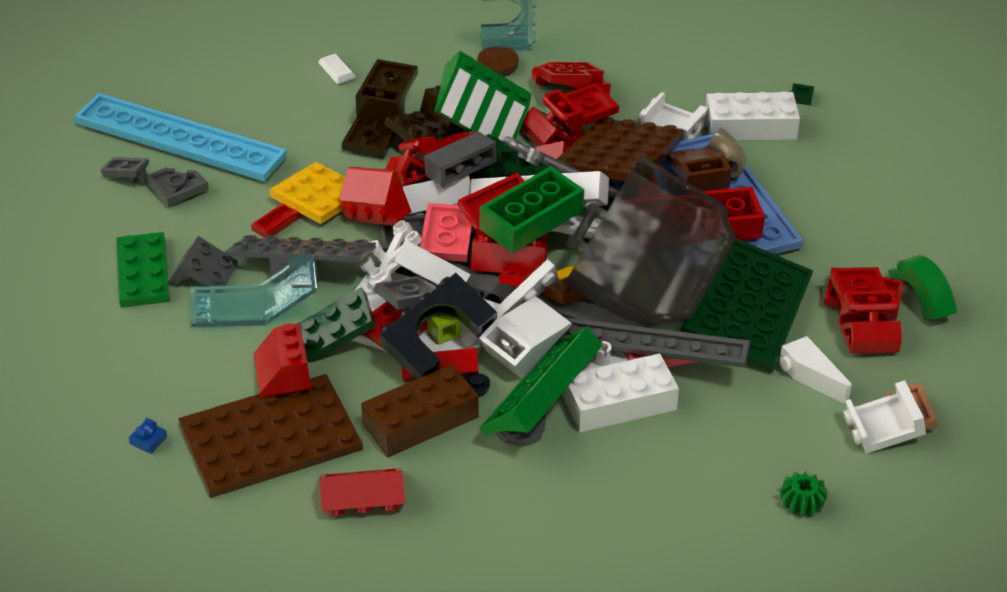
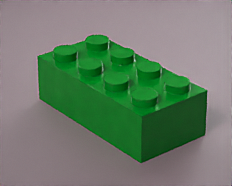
(531, 209)

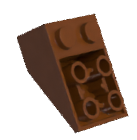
(701, 168)

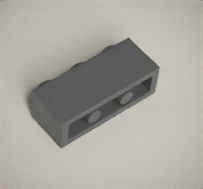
(460, 158)

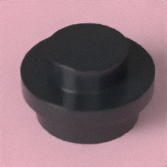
(479, 382)

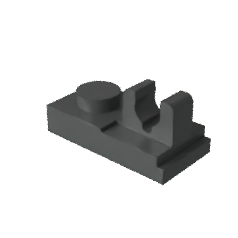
(126, 167)

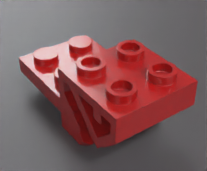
(567, 115)
(411, 165)
(866, 310)

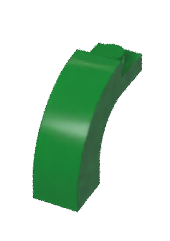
(930, 285)

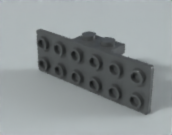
(279, 250)

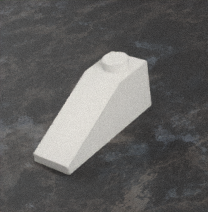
(812, 368)

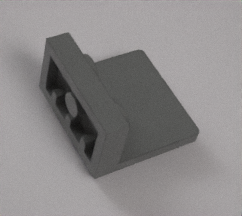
(204, 264)

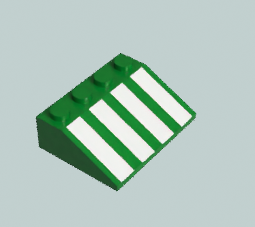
(481, 99)

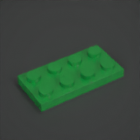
(142, 269)

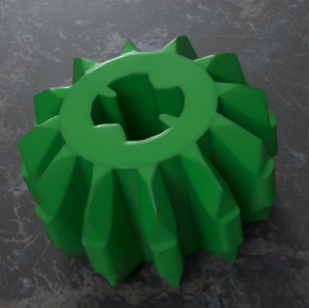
(803, 494)

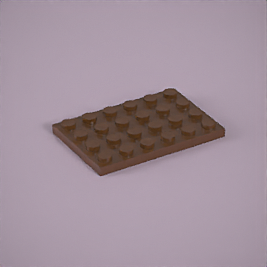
(617, 146)
(268, 436)

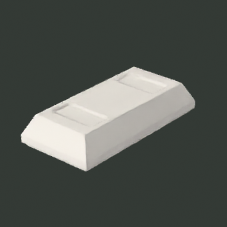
(336, 69)

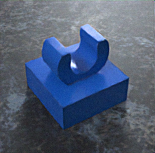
(148, 436)

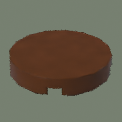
(499, 59)

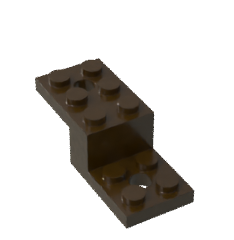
(377, 98)
(423, 122)

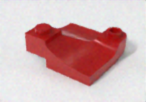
(571, 74)

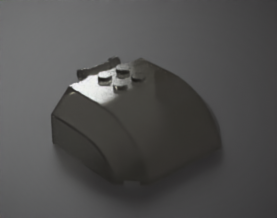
(651, 248)

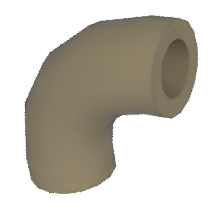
(728, 146)

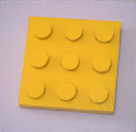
(312, 192)

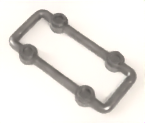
(535, 157)

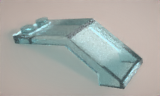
(254, 303)

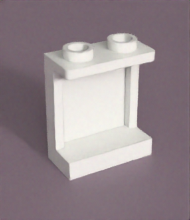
(666, 114)
(886, 420)

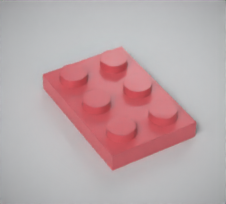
(446, 232)

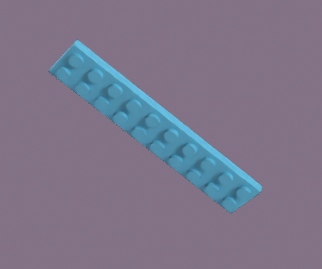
(181, 136)

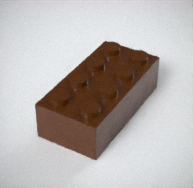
(420, 410)

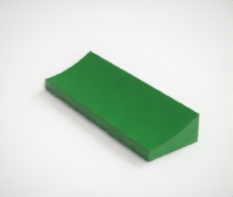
(543, 384)

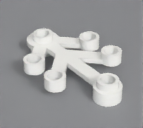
(402, 232)

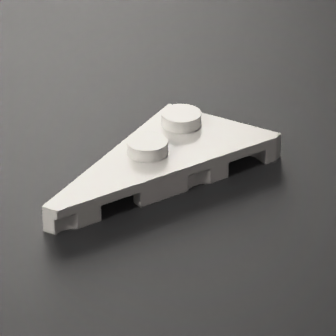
(531, 287)

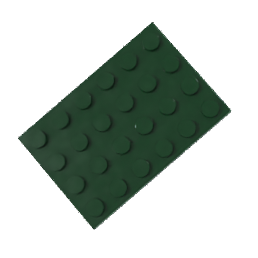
(752, 300)

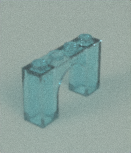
(513, 34)

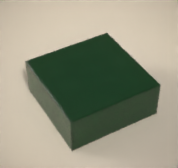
(803, 93)

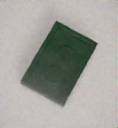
(337, 324)

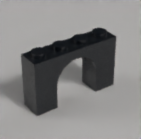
(450, 298)

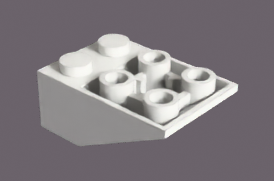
(524, 335)

